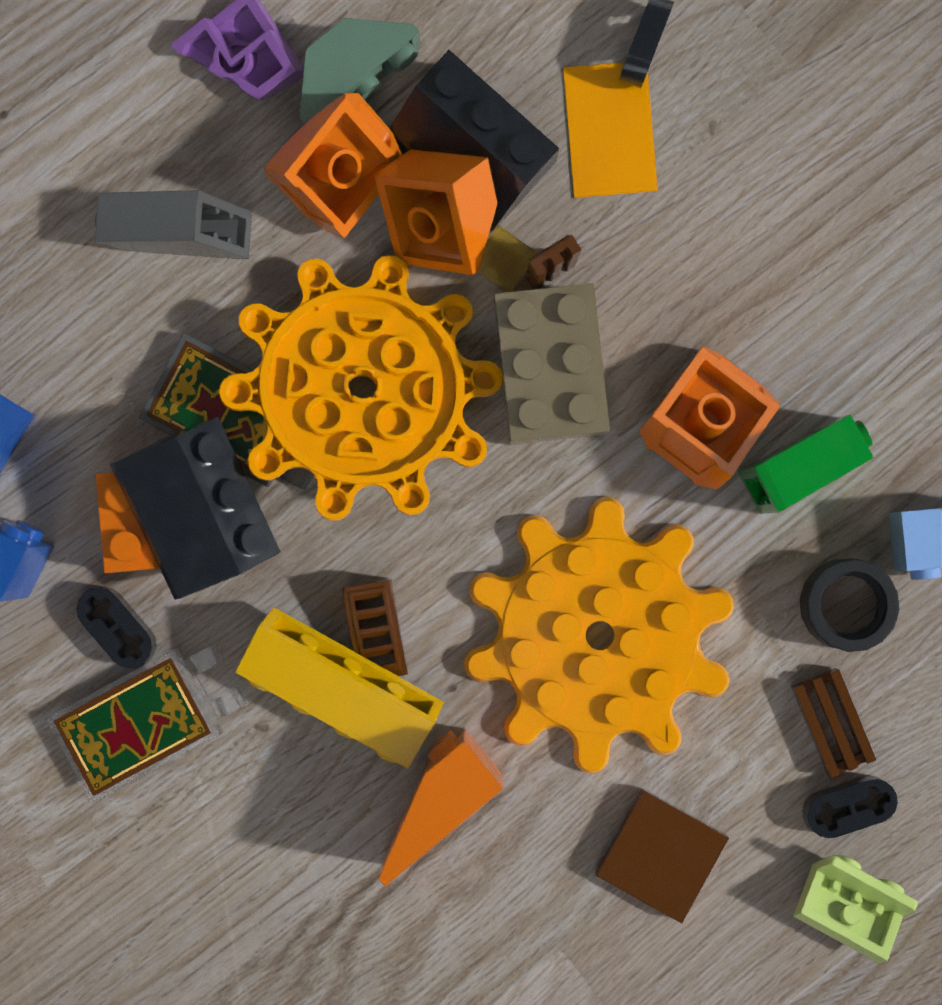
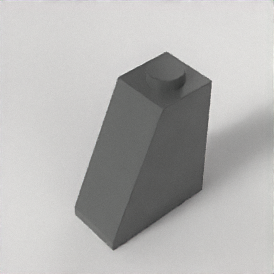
(173, 224)

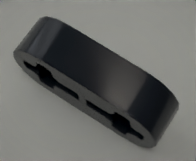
(645, 42)
(125, 619)
(853, 817)

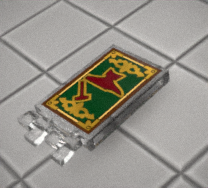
(141, 721)

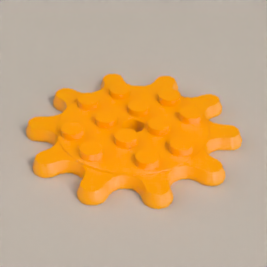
(352, 439)
(545, 624)

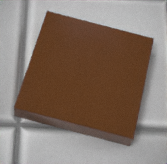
(661, 855)

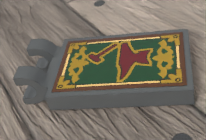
(190, 395)

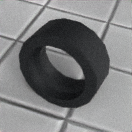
(886, 612)

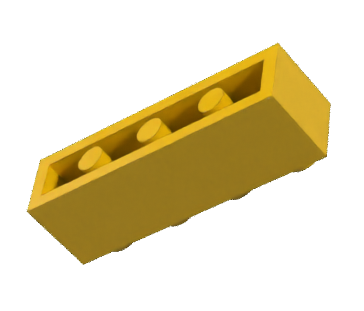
(339, 688)

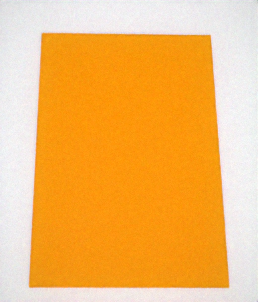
(609, 132)

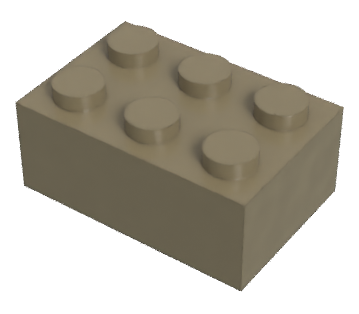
(551, 364)

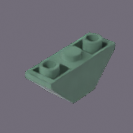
(354, 60)

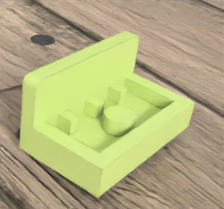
(853, 906)

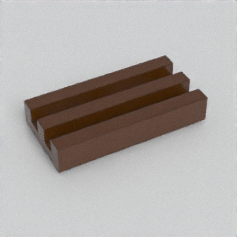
(550, 261)
(850, 761)

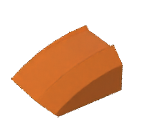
(333, 162)
(709, 419)

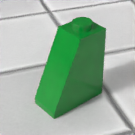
(807, 464)

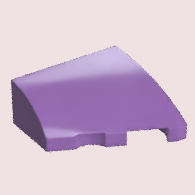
(243, 48)

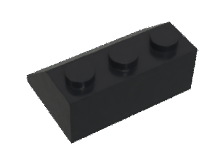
(463, 115)
(195, 508)

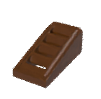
(371, 590)

